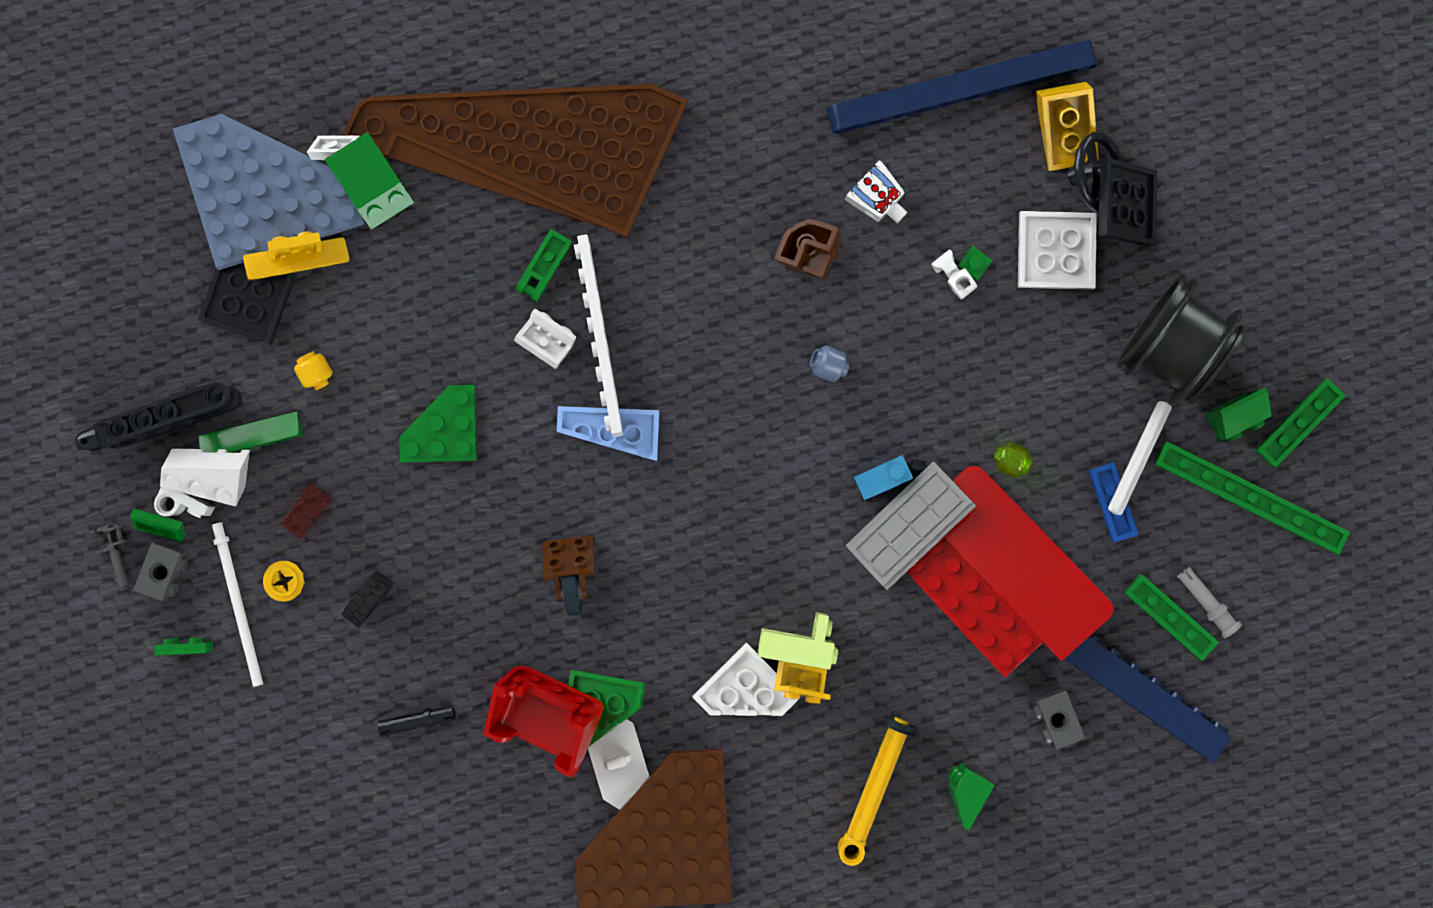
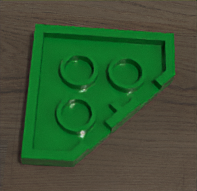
(444, 429)
(618, 695)

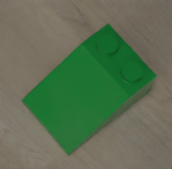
(369, 180)

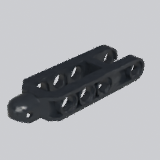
(159, 417)

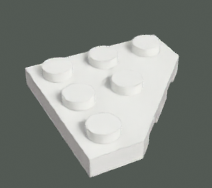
(743, 688)

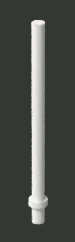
(221, 542)

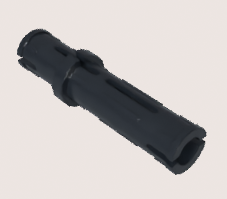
(415, 720)

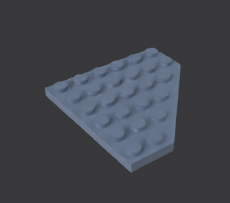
(257, 189)

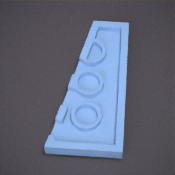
(638, 427)

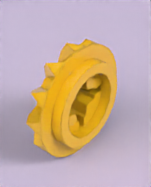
(272, 577)

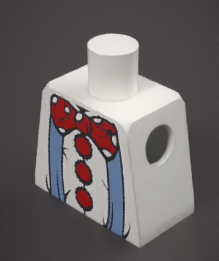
(878, 194)

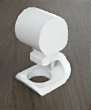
(959, 280)

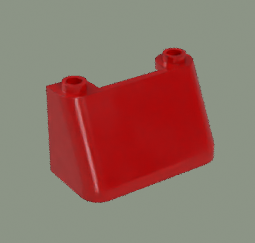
(545, 715)

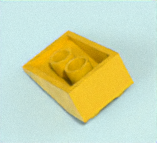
(1065, 119)

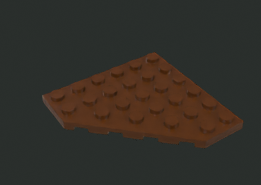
(664, 841)

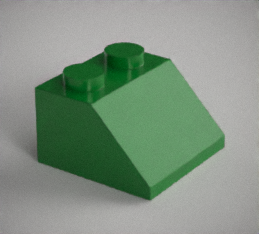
(1240, 414)
(968, 793)

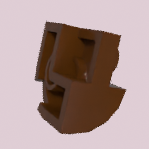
(809, 247)

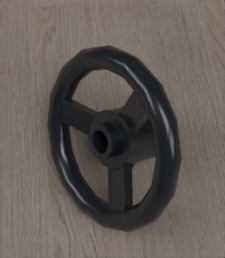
(1086, 174)

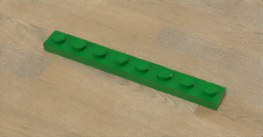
(1251, 498)

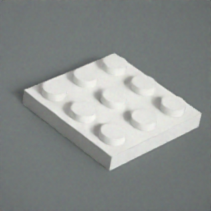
(1057, 250)

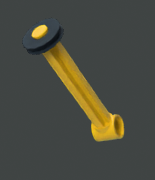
(875, 788)

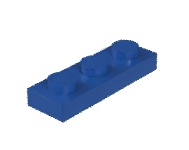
(1105, 482)

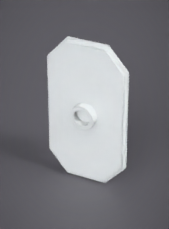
(619, 764)

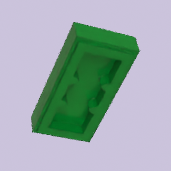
(158, 525)

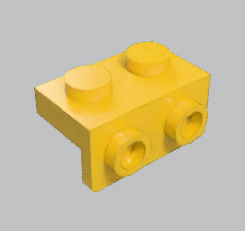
(802, 681)

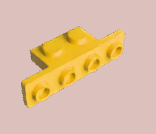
(295, 255)

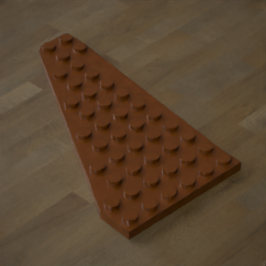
(553, 148)

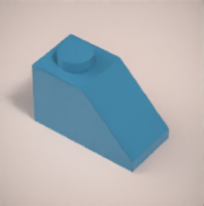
(883, 477)

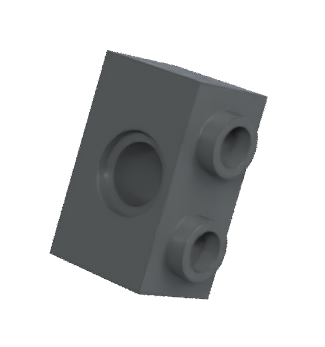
(149, 580)
(1068, 730)

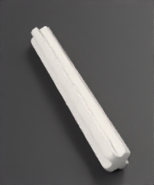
(1139, 458)

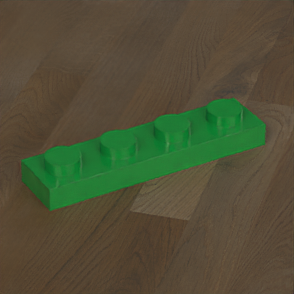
(1300, 423)
(1170, 617)

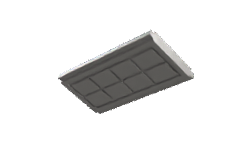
(910, 525)

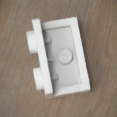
(546, 338)

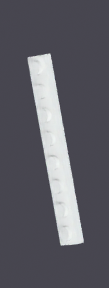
(600, 347)

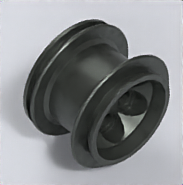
(1183, 342)

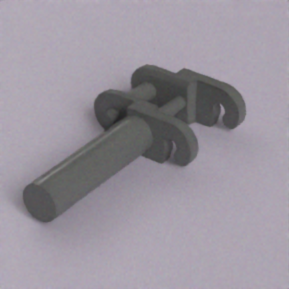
(114, 552)

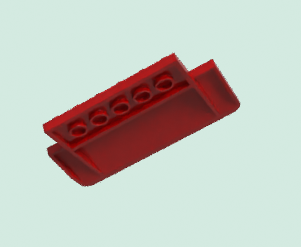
(1008, 581)

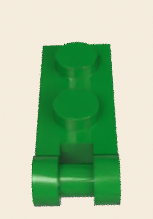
(544, 265)

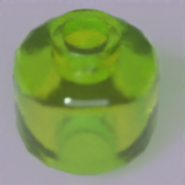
(1013, 459)

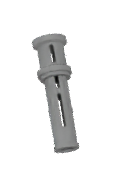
(1216, 611)

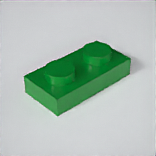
(172, 646)

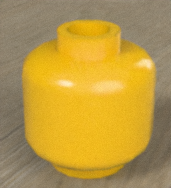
(313, 370)

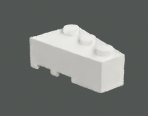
(205, 474)

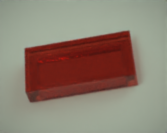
(305, 511)

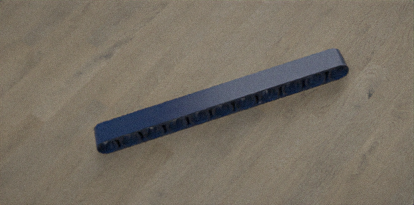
(960, 86)

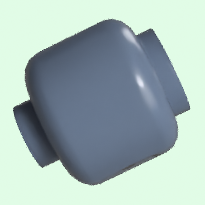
(829, 363)

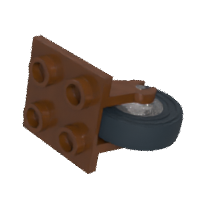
(569, 559)

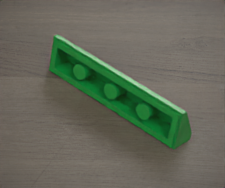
(253, 434)

